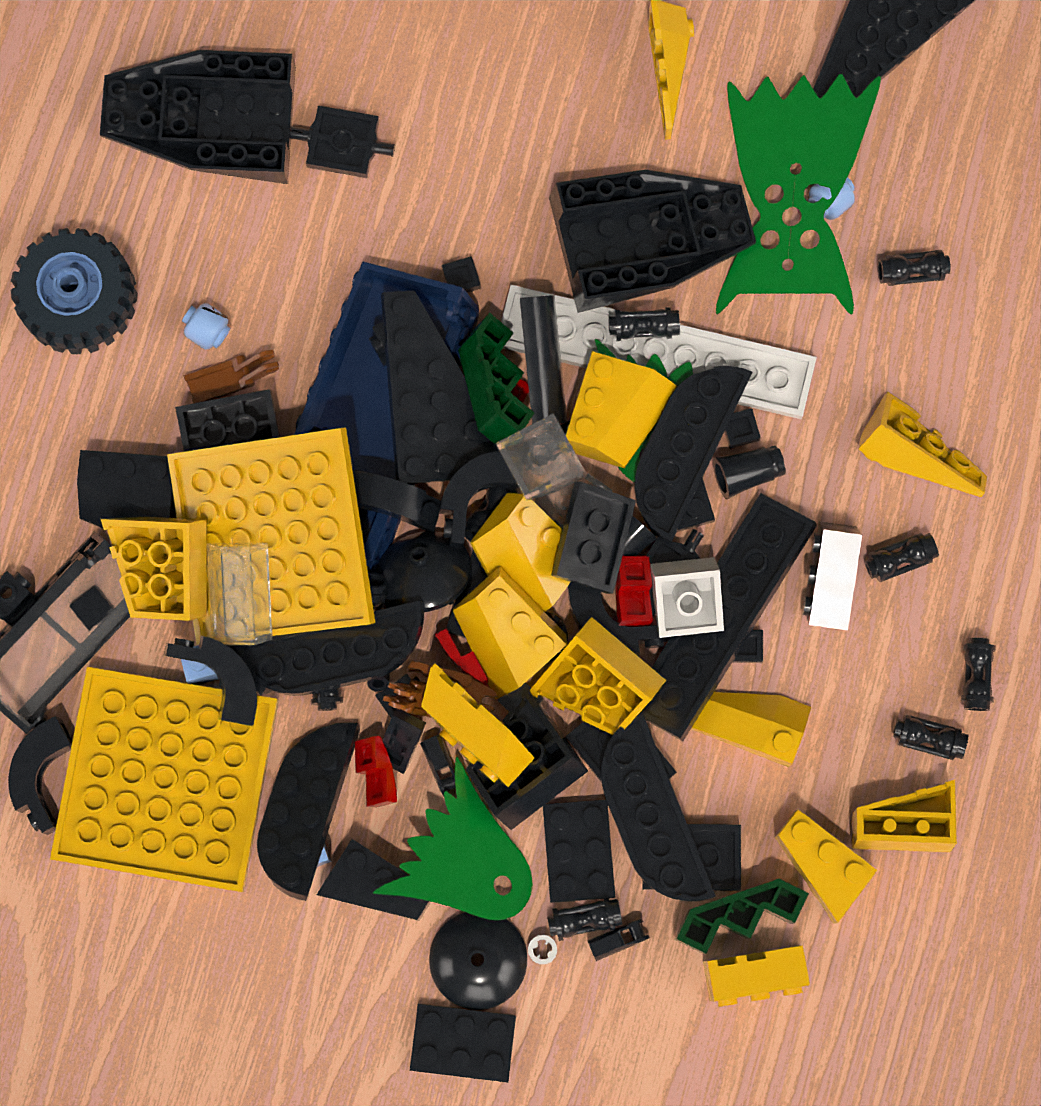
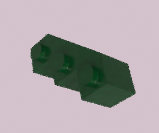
(491, 380)
(740, 913)

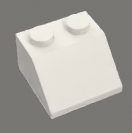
(687, 597)

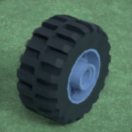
(74, 291)

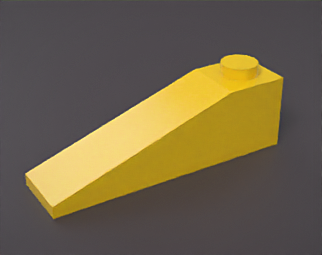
(669, 43)
(905, 445)
(756, 723)

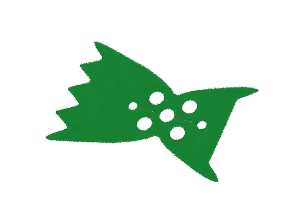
(770, 139)

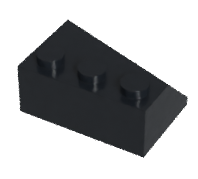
(228, 421)
(123, 486)
(548, 774)

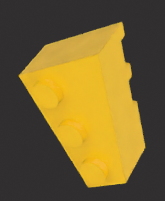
(909, 822)
(825, 863)
(756, 975)

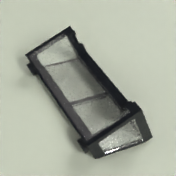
(49, 642)

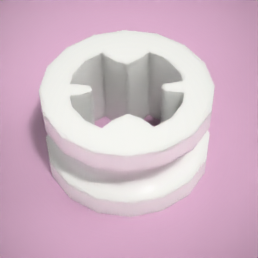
(551, 954)

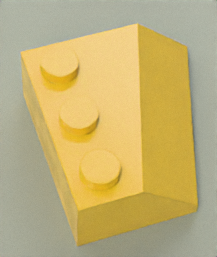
(616, 409)
(524, 545)
(161, 566)
(507, 632)
(599, 680)
(474, 729)

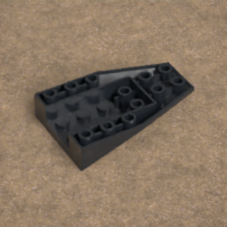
(207, 112)
(645, 232)

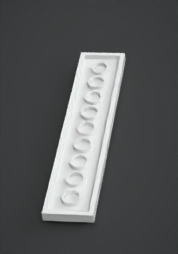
(778, 377)

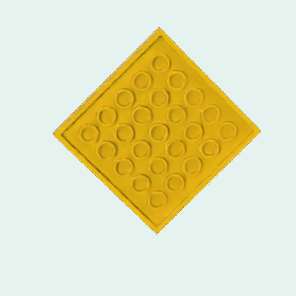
(301, 503)
(162, 781)

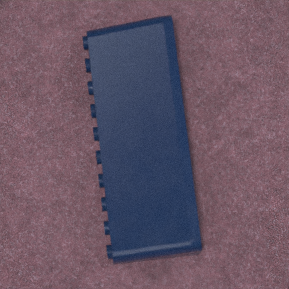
(354, 384)

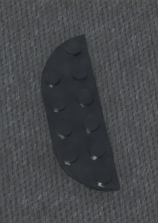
(685, 445)
(339, 656)
(304, 806)
(651, 816)

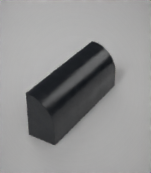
(543, 357)

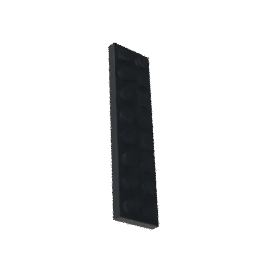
(749, 578)

